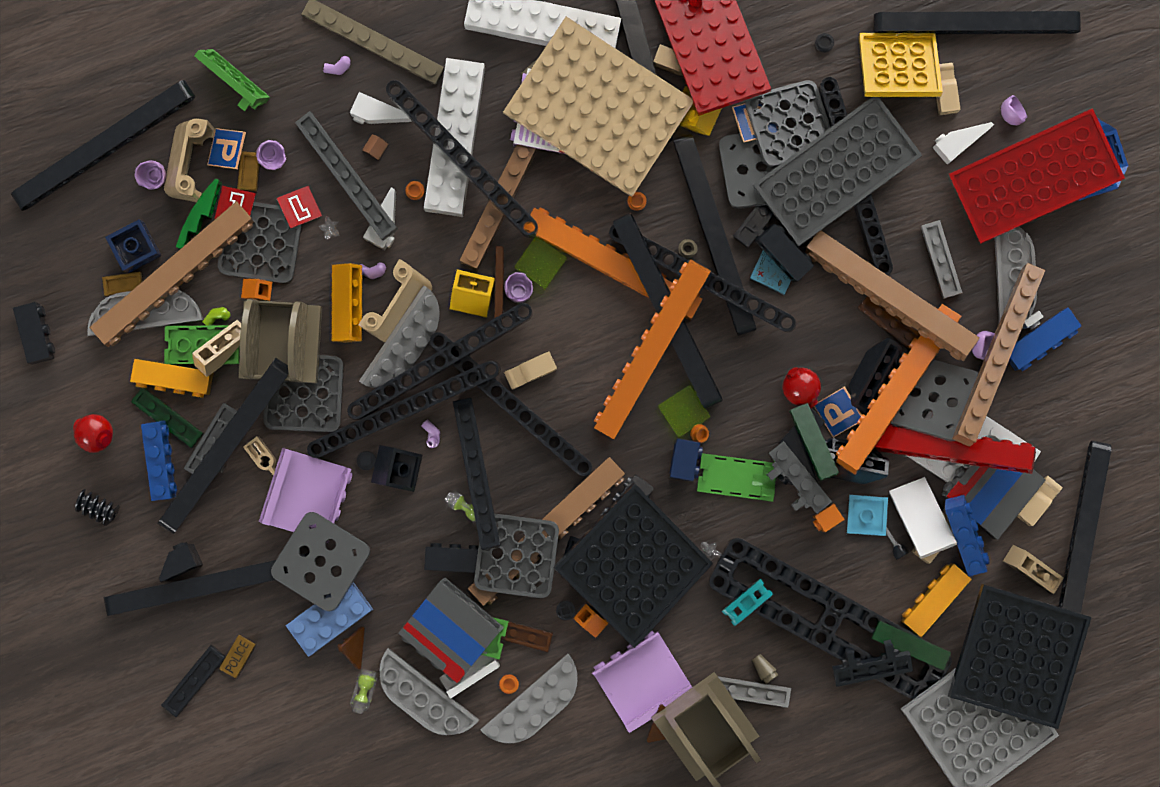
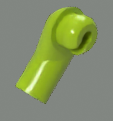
(216, 313)

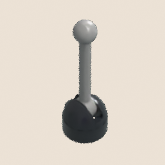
(899, 549)

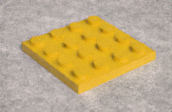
(900, 65)

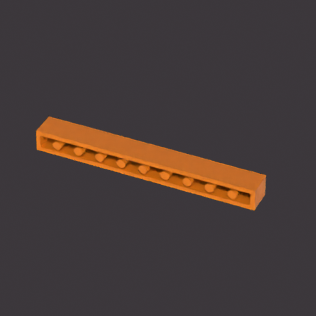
(591, 252)
(653, 347)
(890, 400)

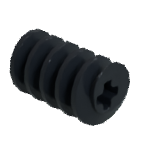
(95, 508)

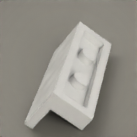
(481, 668)

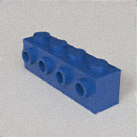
(1042, 338)
(158, 460)
(966, 535)

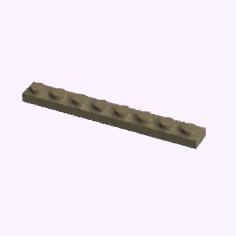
(373, 41)

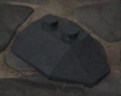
(873, 373)
(873, 468)

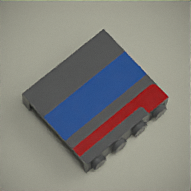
(993, 494)
(450, 630)

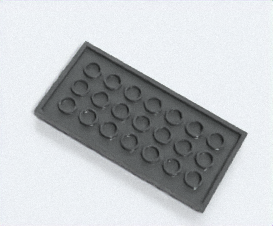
(837, 170)

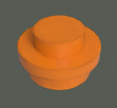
(414, 190)
(637, 201)
(699, 433)
(509, 684)

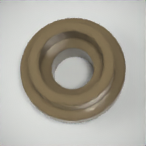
(687, 242)

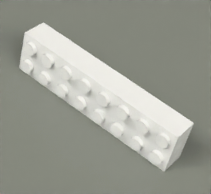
(535, 20)
(459, 115)

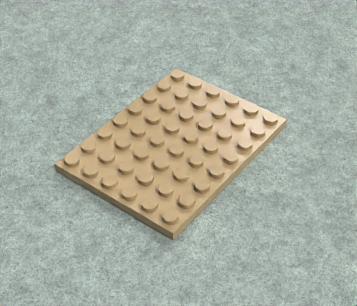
(598, 106)

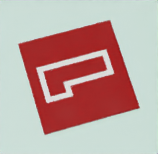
(230, 195)
(299, 207)

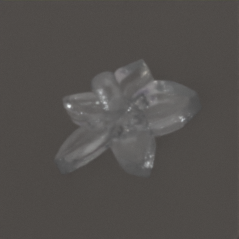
(329, 228)
(709, 550)

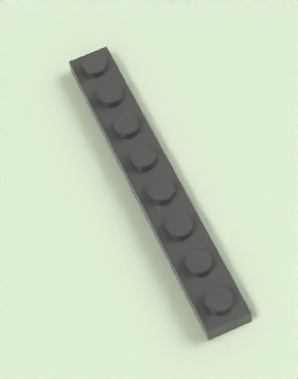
(346, 176)

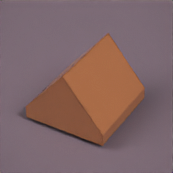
(375, 146)

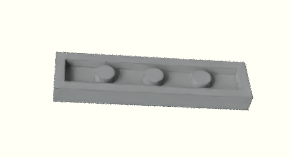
(941, 259)
(757, 692)

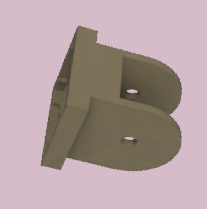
(280, 332)
(707, 730)

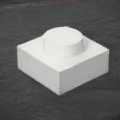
(1033, 320)

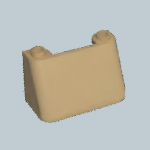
(186, 134)
(411, 284)

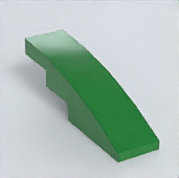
(203, 208)

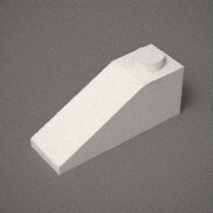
(374, 111)
(955, 142)
(389, 207)

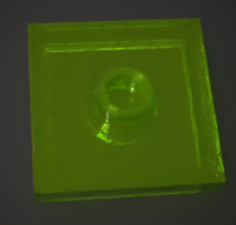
(540, 262)
(683, 411)

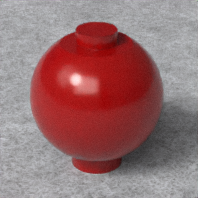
(802, 387)
(93, 433)

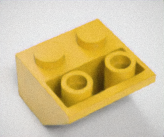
(699, 124)
(472, 293)

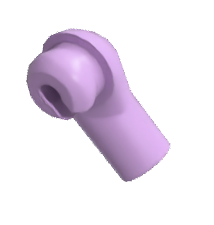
(339, 68)
(373, 272)
(433, 434)

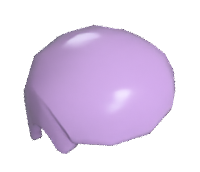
(1013, 111)
(271, 155)
(150, 174)
(518, 287)
(982, 346)

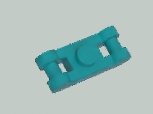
(747, 602)

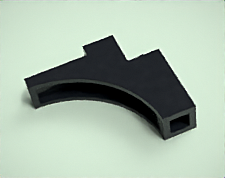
(796, 445)

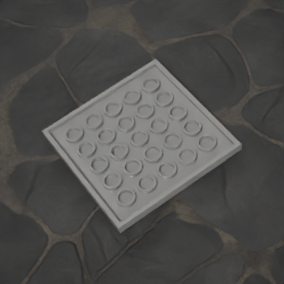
(971, 741)

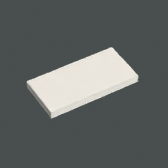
(922, 518)

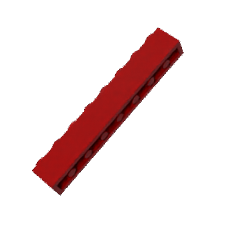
(982, 453)

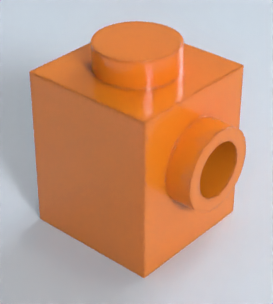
(256, 289)
(827, 518)
(590, 620)

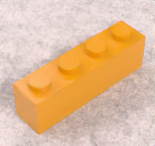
(346, 302)
(171, 377)
(935, 600)

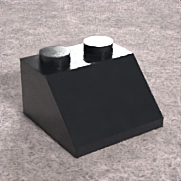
(396, 468)
(179, 561)

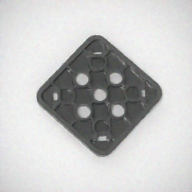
(772, 114)
(742, 156)
(272, 258)
(317, 408)
(942, 414)
(529, 572)
(324, 581)

